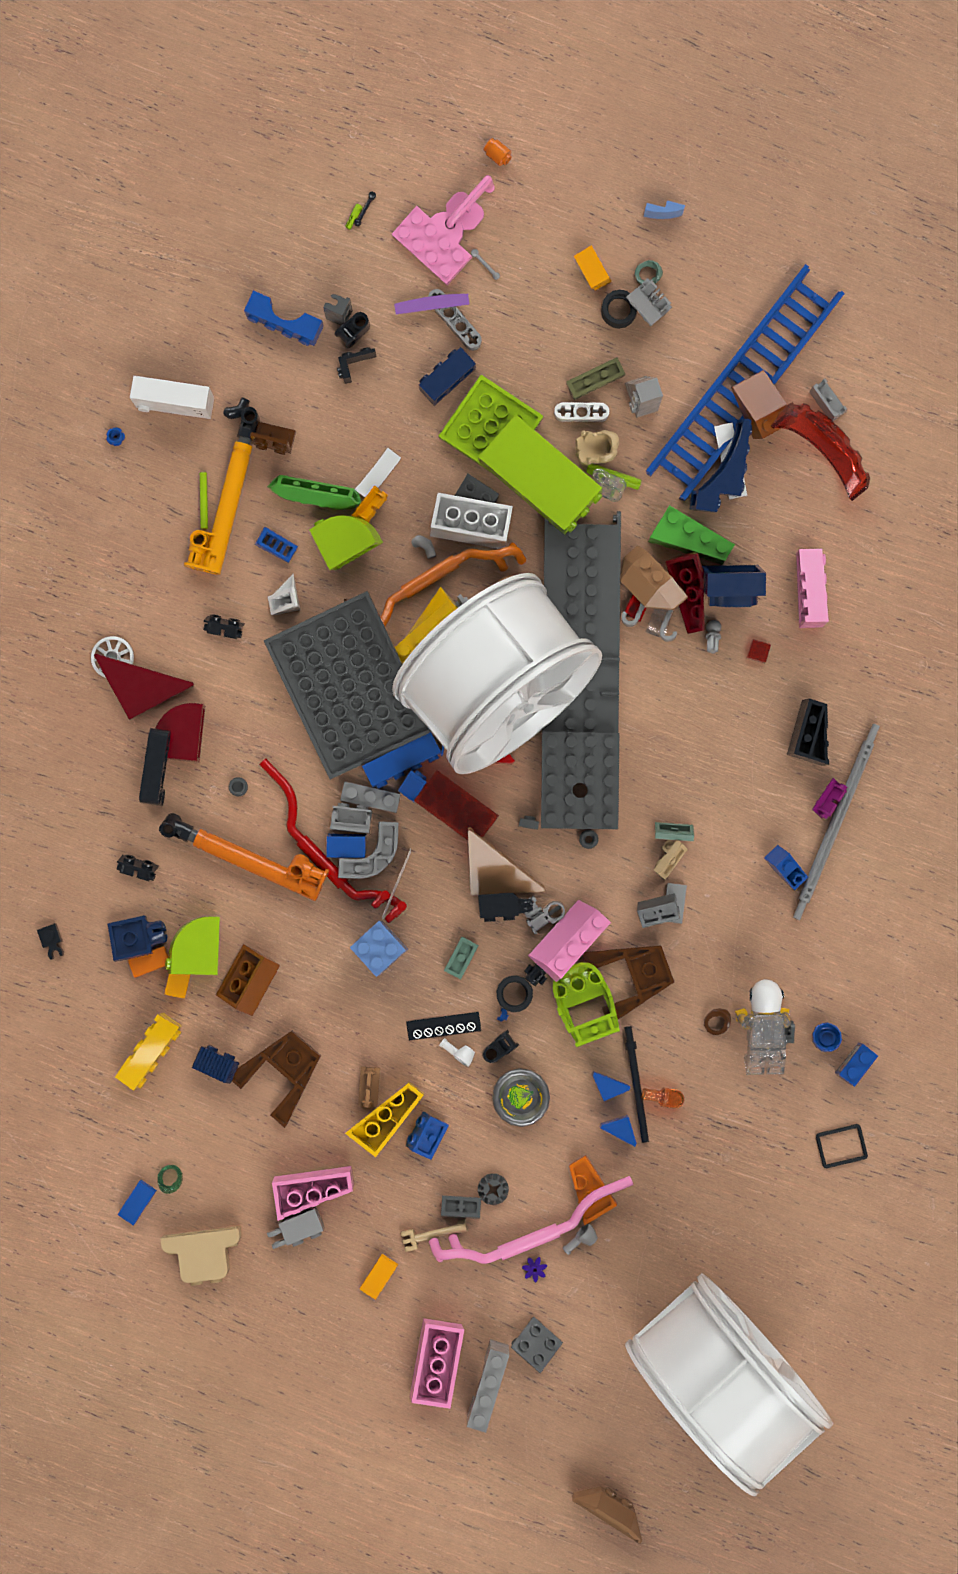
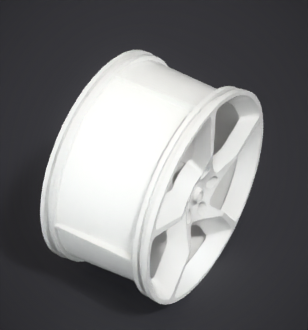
(495, 672)
(727, 1385)

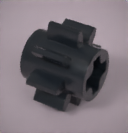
(535, 975)

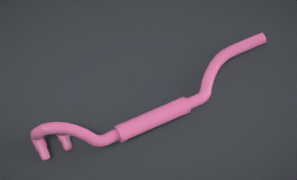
(530, 1240)

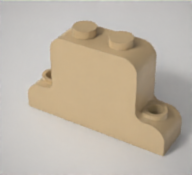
(202, 1253)

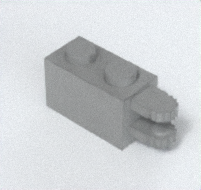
(298, 1228)

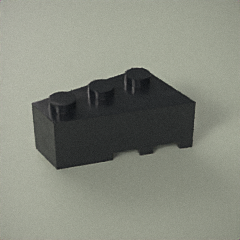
(810, 733)

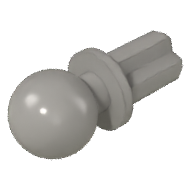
(713, 628)

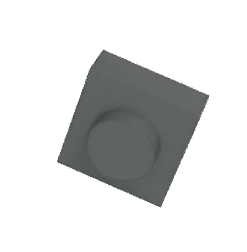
(529, 822)

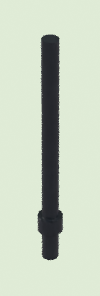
(630, 1045)

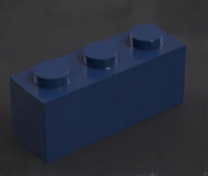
(447, 375)

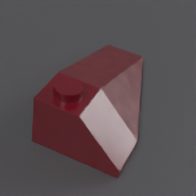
(688, 574)

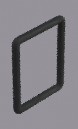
(844, 1161)

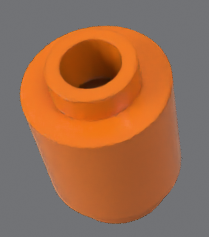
(497, 152)

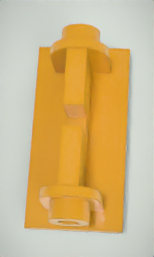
(370, 504)

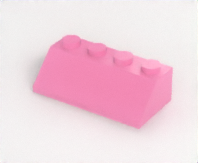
(569, 939)

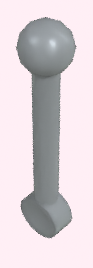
(475, 253)

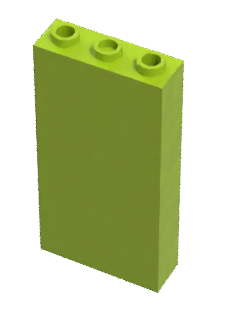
(540, 475)

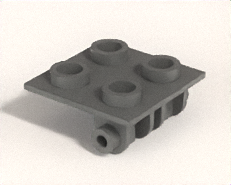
(476, 490)
(536, 1345)

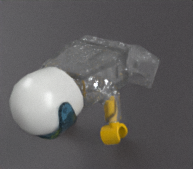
(765, 1029)

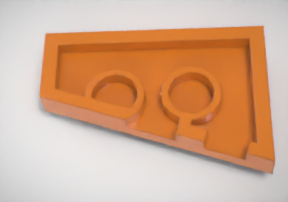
(586, 1181)

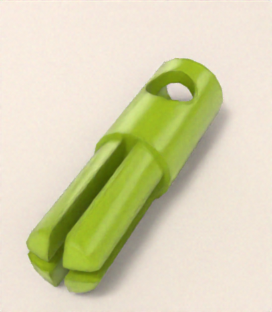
(354, 215)

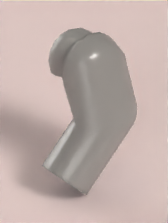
(426, 544)

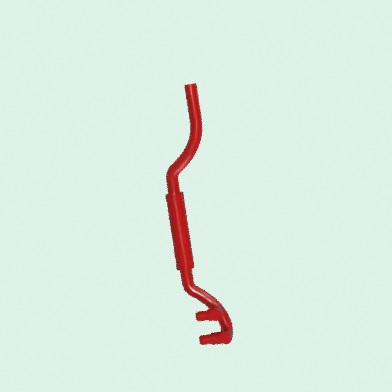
(321, 859)

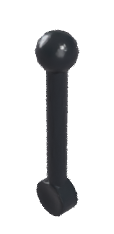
(372, 195)

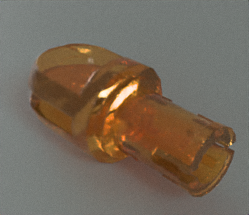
(665, 1097)

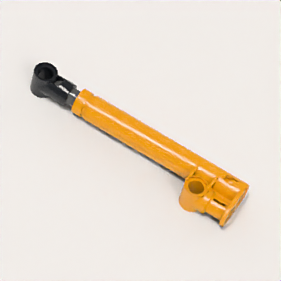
(211, 553)

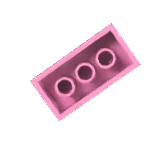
(436, 1363)

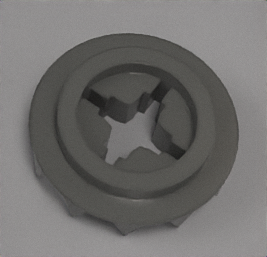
(502, 1191)

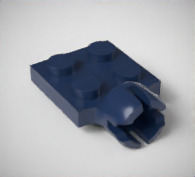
(135, 937)

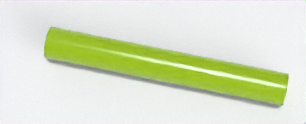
(203, 501)

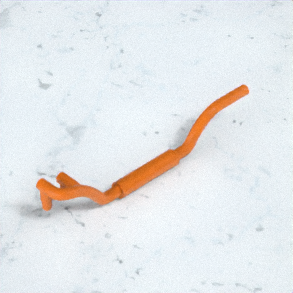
(446, 567)

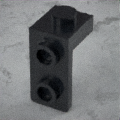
(349, 357)

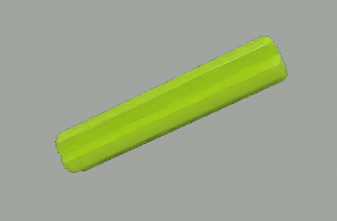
(631, 482)

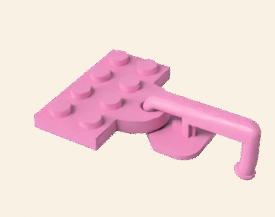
(433, 242)

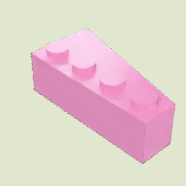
(811, 588)
(309, 1189)

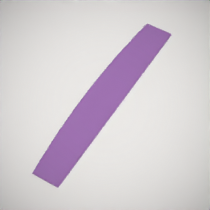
(431, 302)

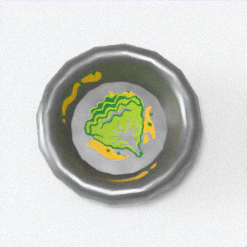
(521, 1097)

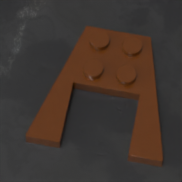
(647, 968)
(293, 1060)

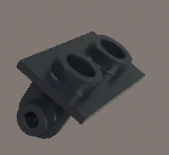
(216, 624)
(129, 864)

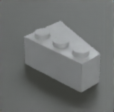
(644, 395)

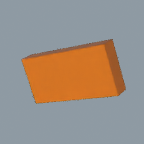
(148, 963)

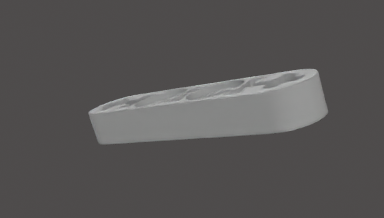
(454, 320)

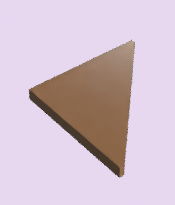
(494, 871)

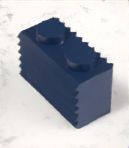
(215, 1064)

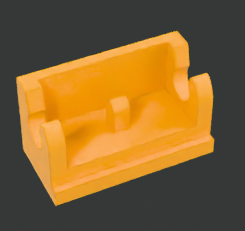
(592, 268)

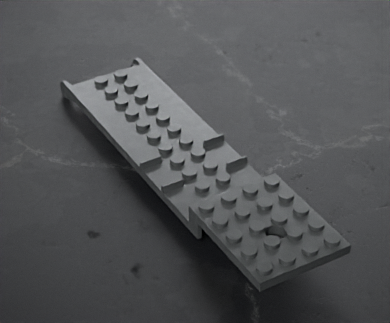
(585, 736)

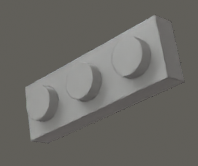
(370, 797)

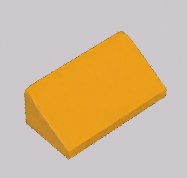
(177, 985)

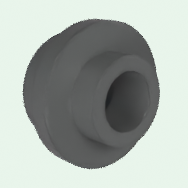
(594, 839)

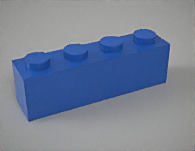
(401, 760)

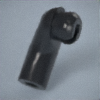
(235, 411)

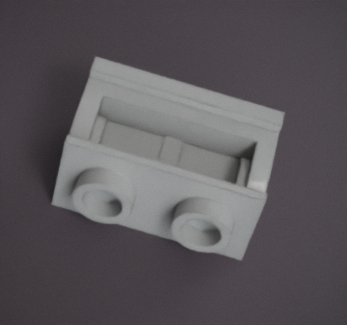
(351, 819)

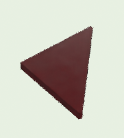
(139, 687)

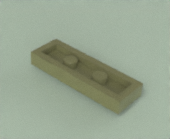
(595, 378)

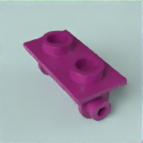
(824, 805)

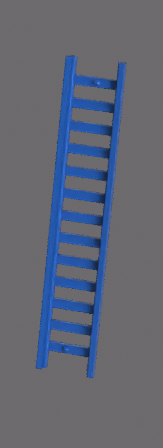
(729, 372)

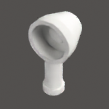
(463, 1055)

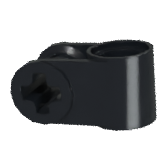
(352, 330)
(500, 1046)

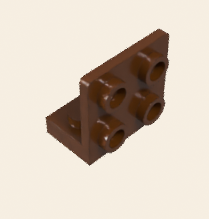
(273, 437)

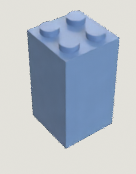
(379, 948)

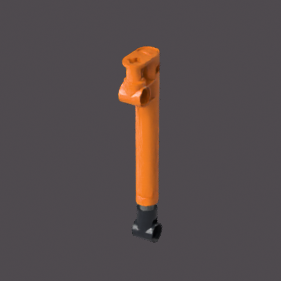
(298, 877)

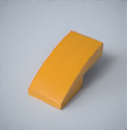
(378, 1276)

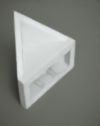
(285, 598)

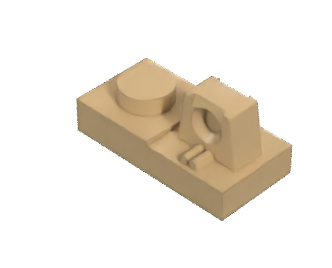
(674, 852)

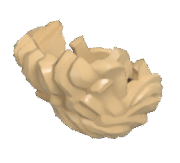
(596, 447)

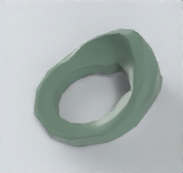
(654, 265)

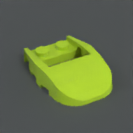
(580, 985)

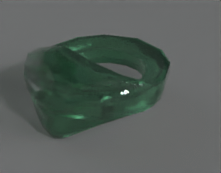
(175, 1186)

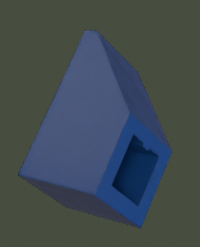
(413, 785)
(786, 867)

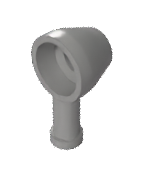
(585, 1235)

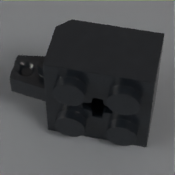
(502, 905)

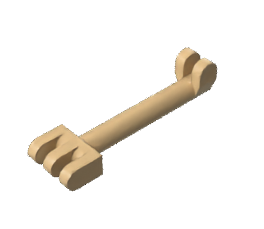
(414, 1239)

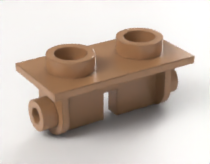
(369, 1086)

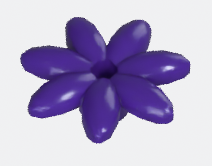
(534, 1274)

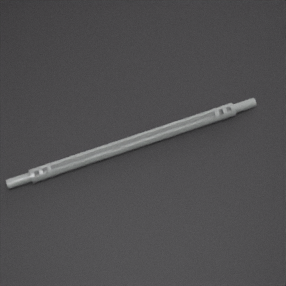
(836, 822)

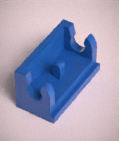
(346, 845)

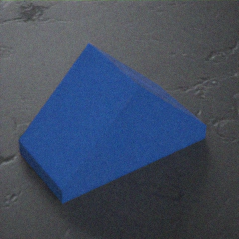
(609, 1087)
(621, 1129)

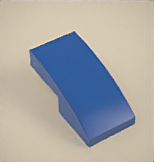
(137, 1202)

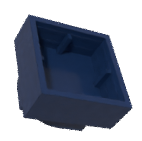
(734, 585)

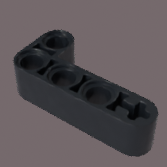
(155, 767)

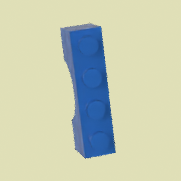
(304, 328)

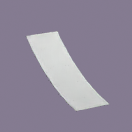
(378, 472)

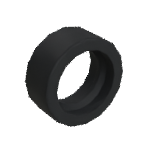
(616, 323)
(514, 1008)

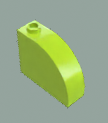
(344, 539)
(195, 948)

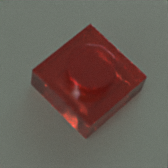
(758, 651)

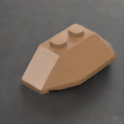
(650, 581)
(610, 1509)

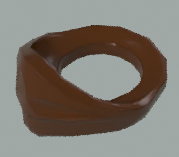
(715, 1013)

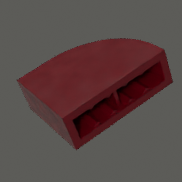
(186, 730)

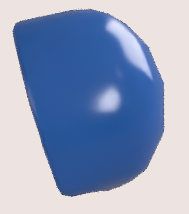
(826, 1037)

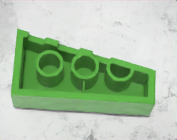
(687, 535)

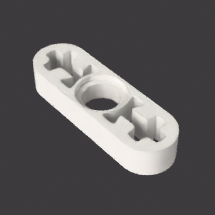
(595, 416)

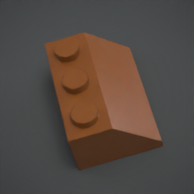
(247, 980)

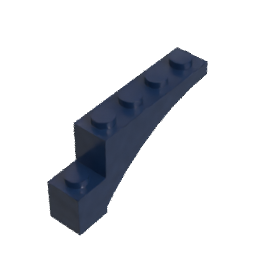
(730, 474)

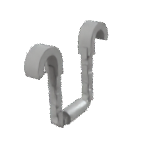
(632, 623)

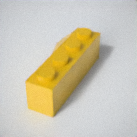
(434, 613)
(149, 1051)
(382, 1123)

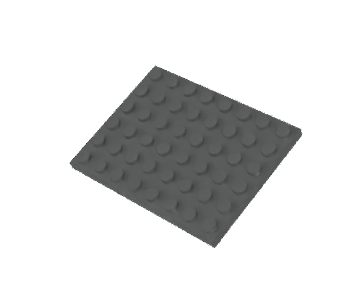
(342, 683)

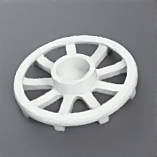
(112, 653)

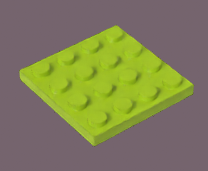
(483, 417)

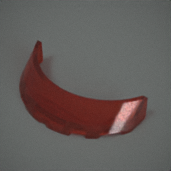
(830, 441)

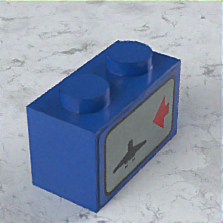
(856, 1064)

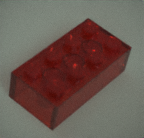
(455, 806)

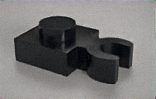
(50, 938)

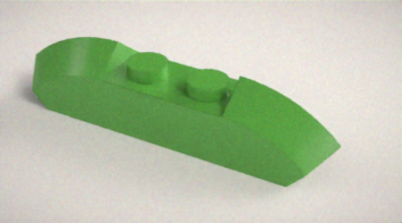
(315, 493)

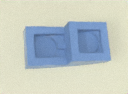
(670, 211)

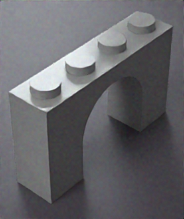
(493, 1371)

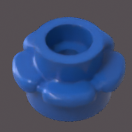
(115, 441)

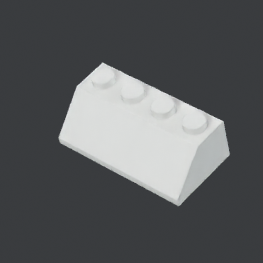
(471, 521)

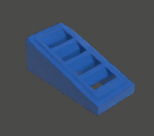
(273, 535)

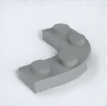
(378, 860)

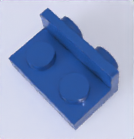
(426, 1135)

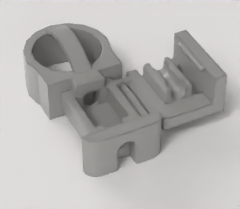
(540, 918)

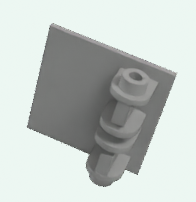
(648, 303)

